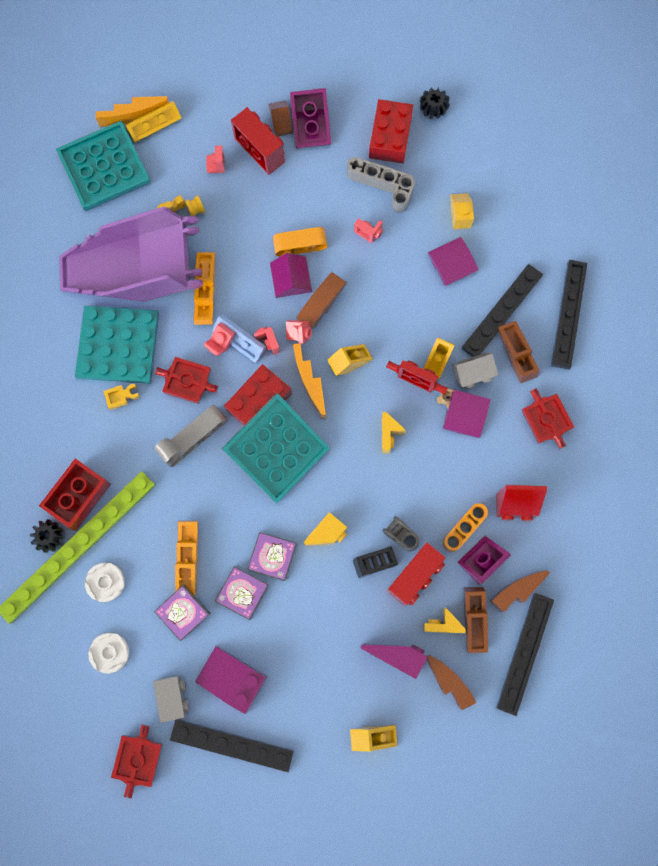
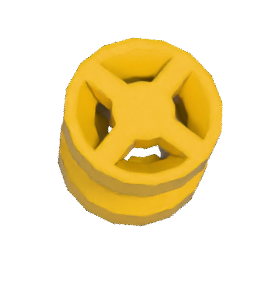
(195, 206)

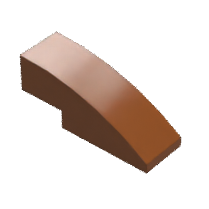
(322, 300)
(518, 352)
(518, 590)
(476, 619)
(451, 683)

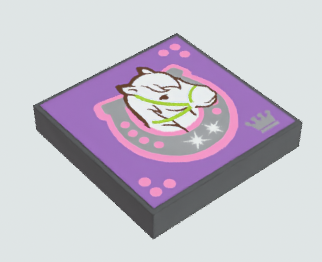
(272, 556)
(241, 593)
(182, 612)

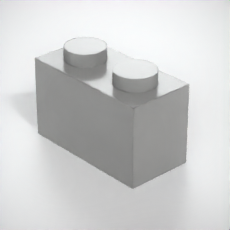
(475, 370)
(171, 699)

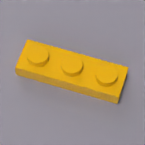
(153, 121)

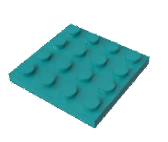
(103, 165)
(117, 344)
(275, 448)

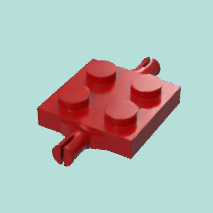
(419, 377)
(186, 380)
(548, 418)
(136, 761)

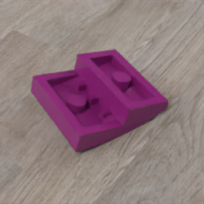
(453, 261)
(466, 413)

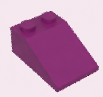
(310, 118)
(404, 658)
(231, 680)

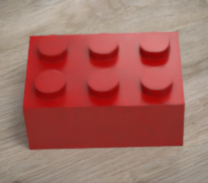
(390, 131)
(258, 140)
(256, 394)
(75, 495)
(416, 575)

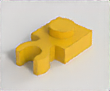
(176, 204)
(117, 396)

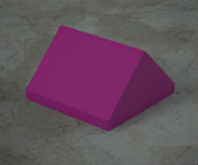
(290, 275)
(483, 560)

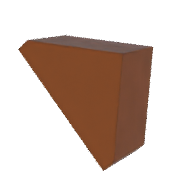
(280, 118)

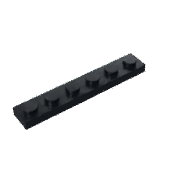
(502, 311)
(569, 314)
(525, 654)
(231, 745)

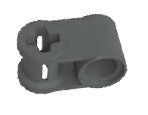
(401, 534)

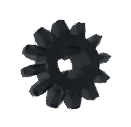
(434, 103)
(41, 541)

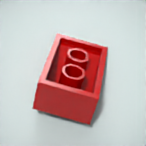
(520, 502)

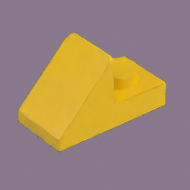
(439, 356)
(389, 428)
(449, 625)

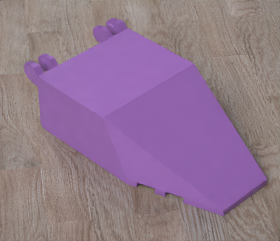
(133, 258)

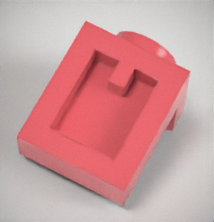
(216, 162)
(366, 230)
(298, 331)
(220, 339)
(270, 342)

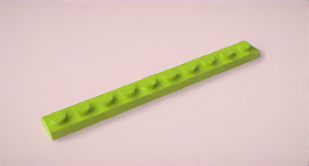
(75, 547)

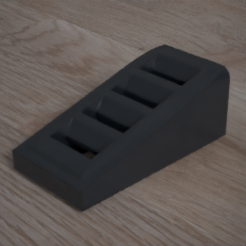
(369, 571)

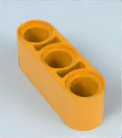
(300, 241)
(473, 523)

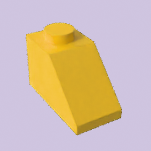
(461, 211)
(349, 359)
(327, 532)
(373, 738)

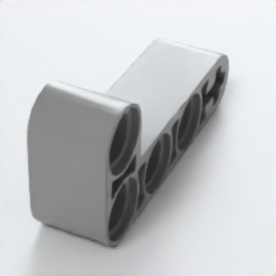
(355, 170)
(191, 436)

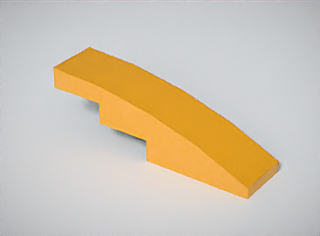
(130, 112)
(205, 295)
(312, 385)
(187, 556)

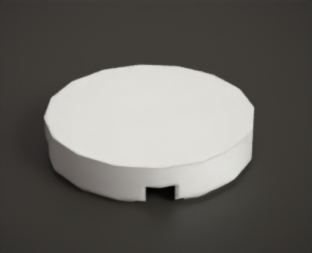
(105, 582)
(109, 653)

